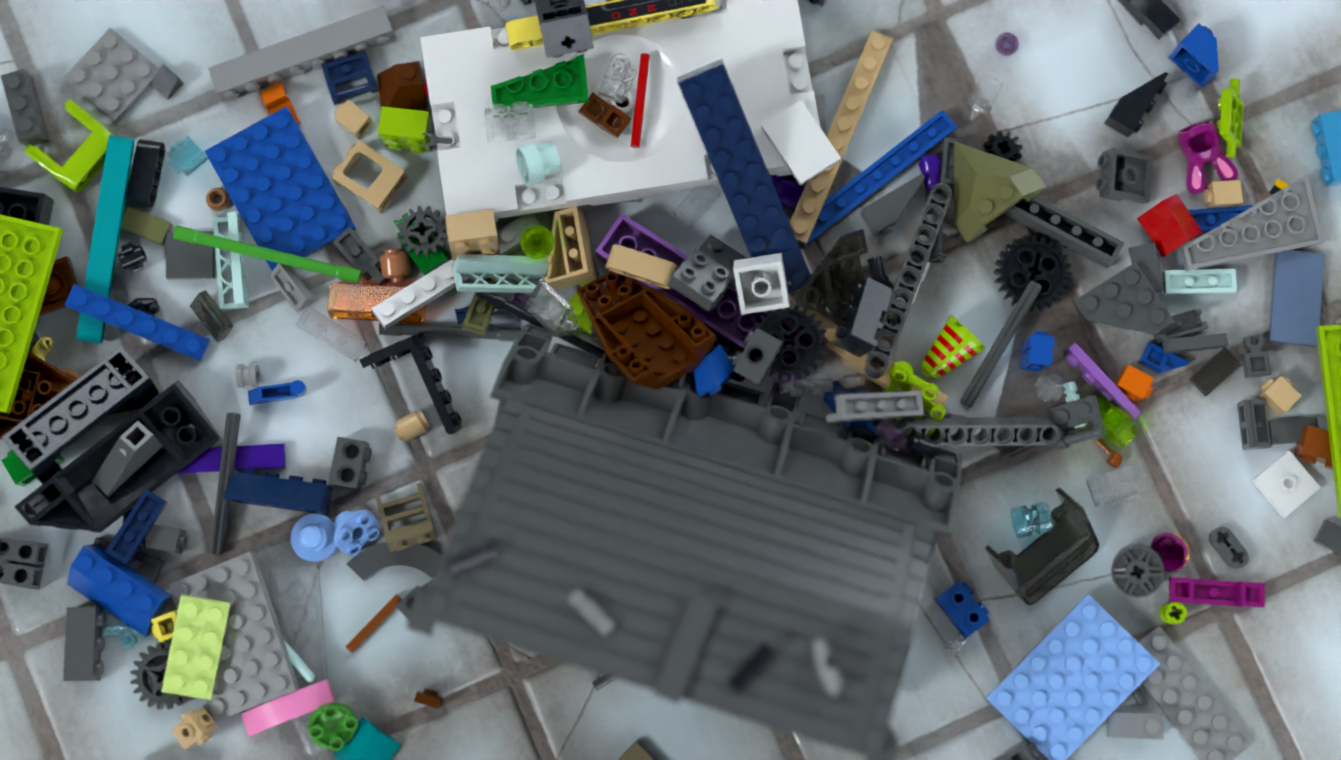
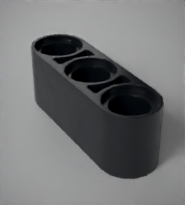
(145, 173)

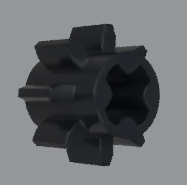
(132, 257)

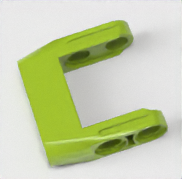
(85, 161)

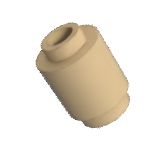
(411, 426)

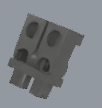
(21, 551)

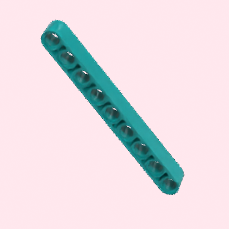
(107, 230)

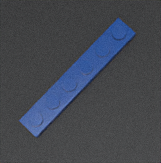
(137, 322)

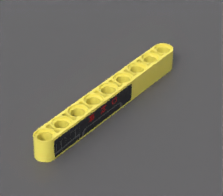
(611, 17)

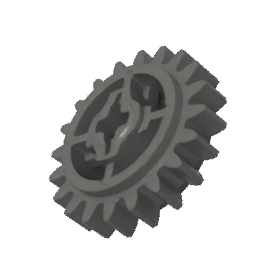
(146, 668)

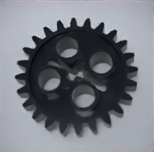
(1012, 266)
(804, 356)

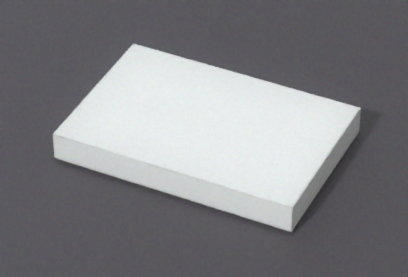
(800, 142)

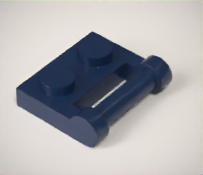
(346, 71)

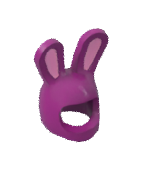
(1200, 145)

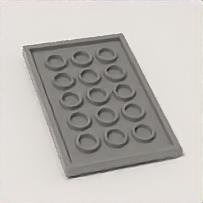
(253, 654)

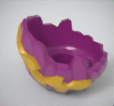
(1172, 550)

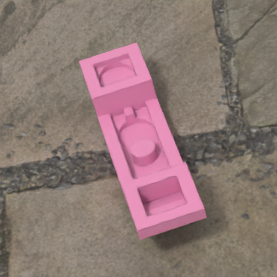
(287, 707)

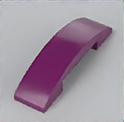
(1216, 592)

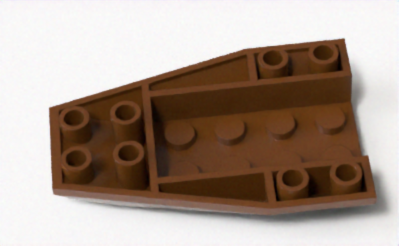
(644, 330)

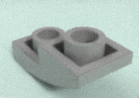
(828, 676)

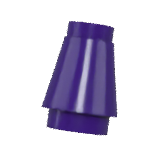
(931, 168)

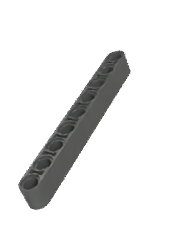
(913, 270)

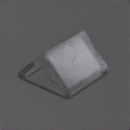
(552, 310)

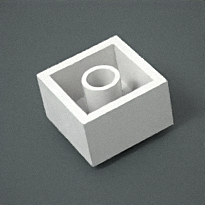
(761, 283)

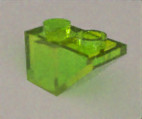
(1117, 423)

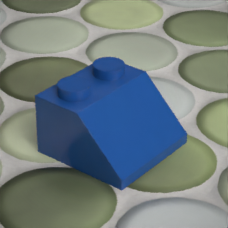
(1197, 55)

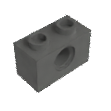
(757, 370)

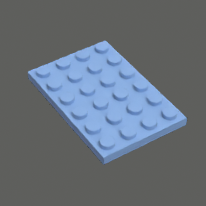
(1072, 680)

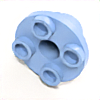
(355, 531)
(313, 537)

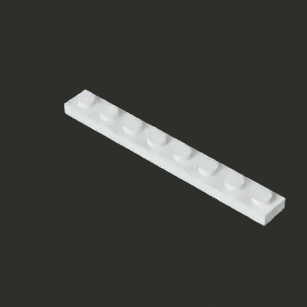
(442, 279)

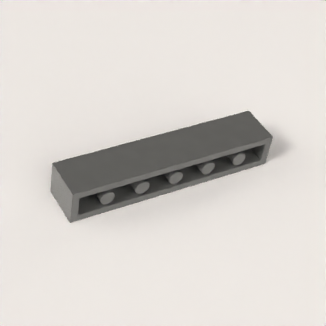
(1067, 230)

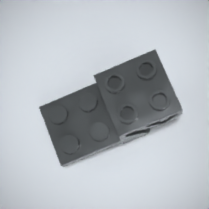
(706, 273)

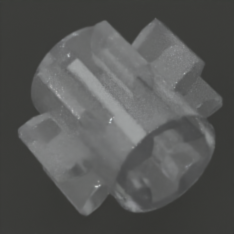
(1050, 387)

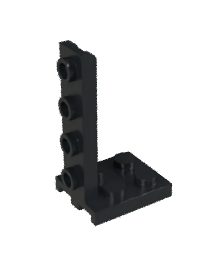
(431, 376)

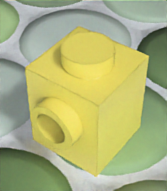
(164, 626)

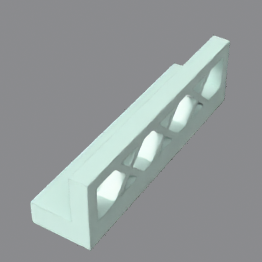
(236, 261)
(499, 269)

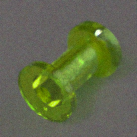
(537, 242)

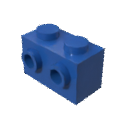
(962, 608)

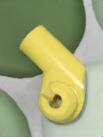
(43, 347)

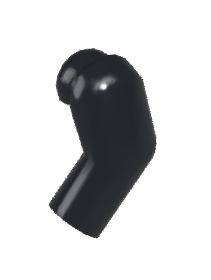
(145, 303)

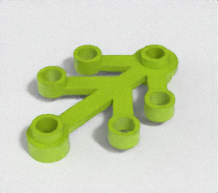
(906, 382)

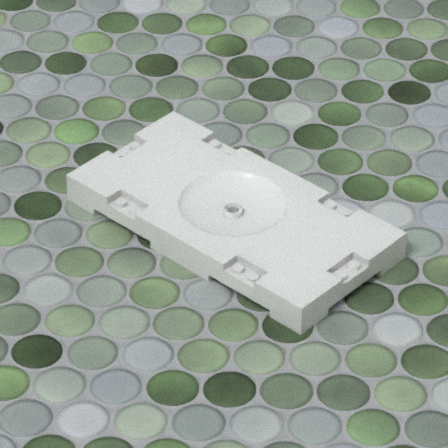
(755, 38)

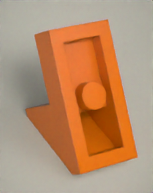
(276, 99)

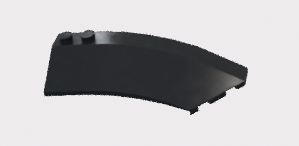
(75, 502)

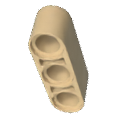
(640, 266)

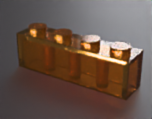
(356, 301)

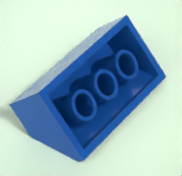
(117, 588)

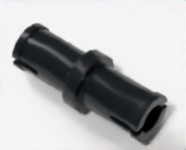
(751, 667)

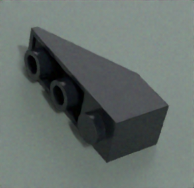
(1131, 107)

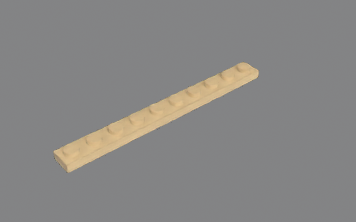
(841, 133)

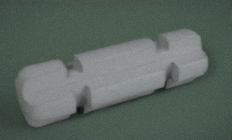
(591, 612)

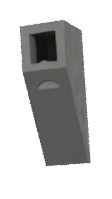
(126, 457)

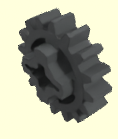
(413, 232)

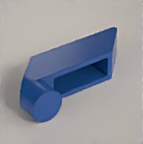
(277, 392)

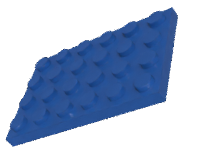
(280, 187)

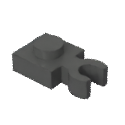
(1255, 362)

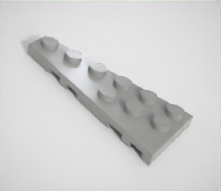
(1270, 227)

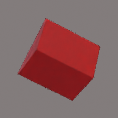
(1169, 225)

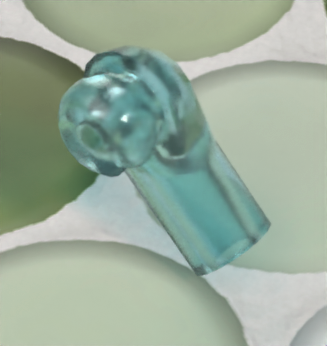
(124, 632)

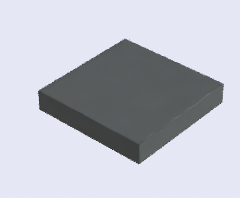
(189, 260)

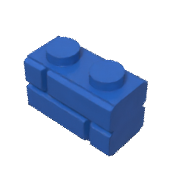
(1037, 352)

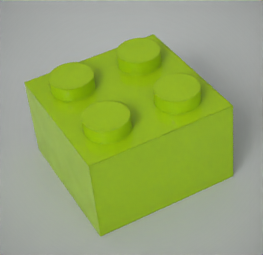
(404, 129)

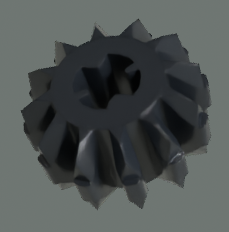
(1010, 147)

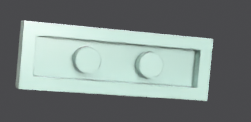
(1199, 281)

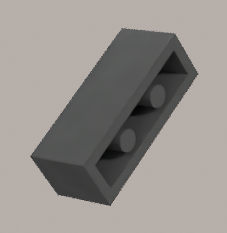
(25, 108)
(84, 644)

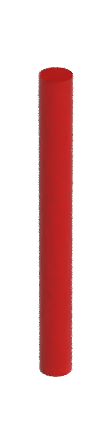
(640, 100)

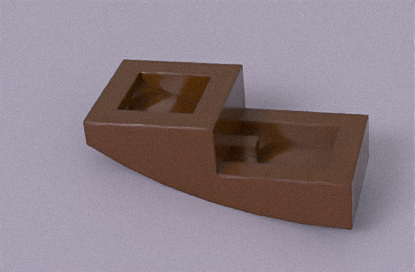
(604, 115)

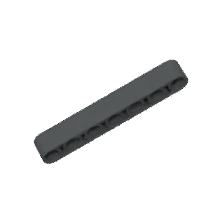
(988, 433)

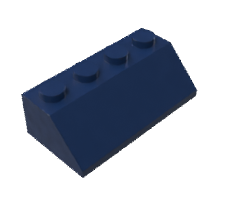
(279, 492)

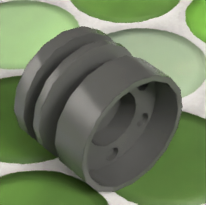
(1145, 558)

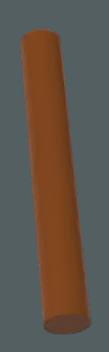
(373, 624)

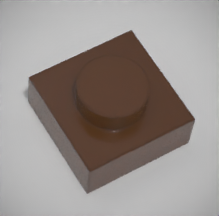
(428, 698)

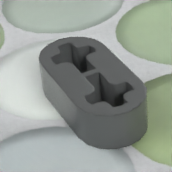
(1233, 544)

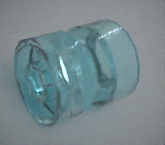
(1031, 519)

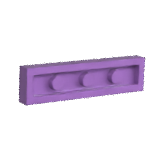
(1094, 375)

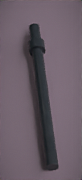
(499, 302)

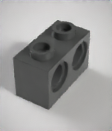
(342, 463)

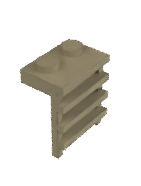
(410, 534)

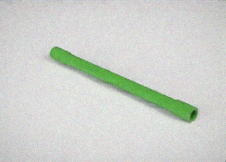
(194, 236)

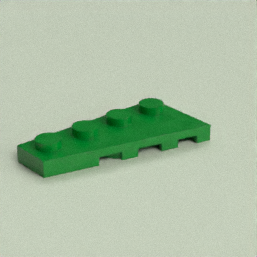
(547, 87)

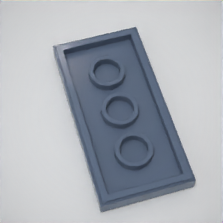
(1296, 298)

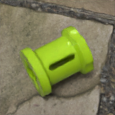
(1167, 608)

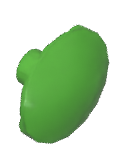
(332, 725)

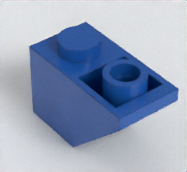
(713, 371)

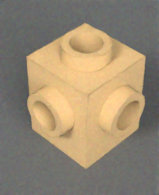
(194, 728)

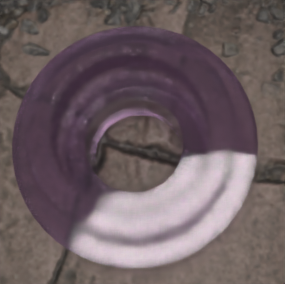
(1011, 39)

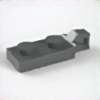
(360, 256)

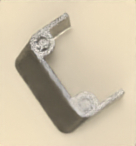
(1051, 555)

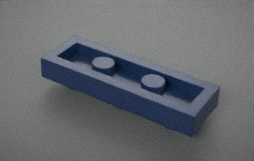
(136, 527)

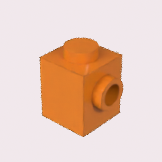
(1134, 383)

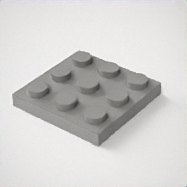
(112, 75)

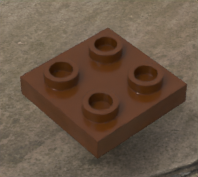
(59, 286)

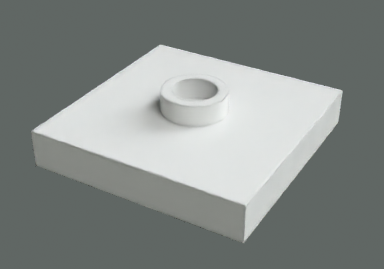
(1286, 484)

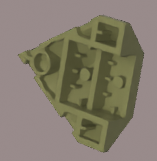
(987, 188)

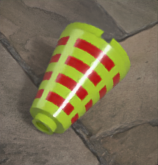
(950, 349)

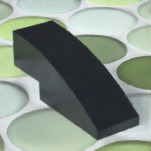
(1153, 14)

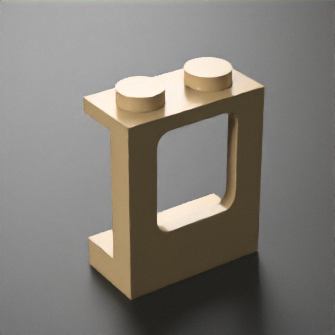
(384, 186)

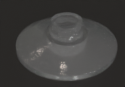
(12, 151)

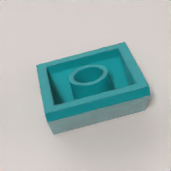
(368, 744)

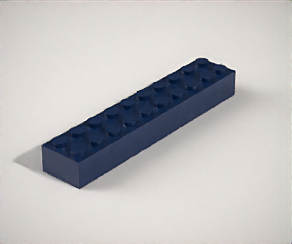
(741, 168)

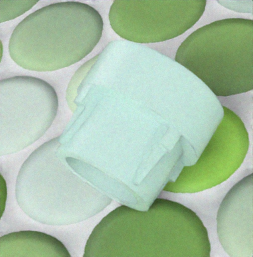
(537, 162)

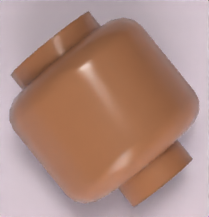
(395, 264)

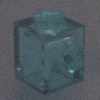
(186, 156)

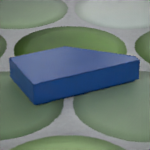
(1155, 359)

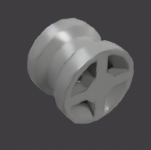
(247, 375)

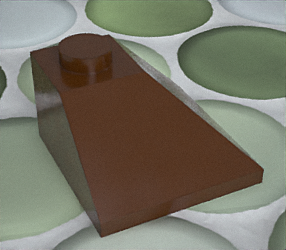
(403, 87)

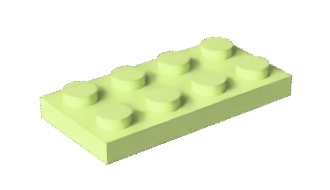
(196, 647)

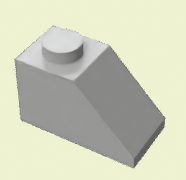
(1136, 725)

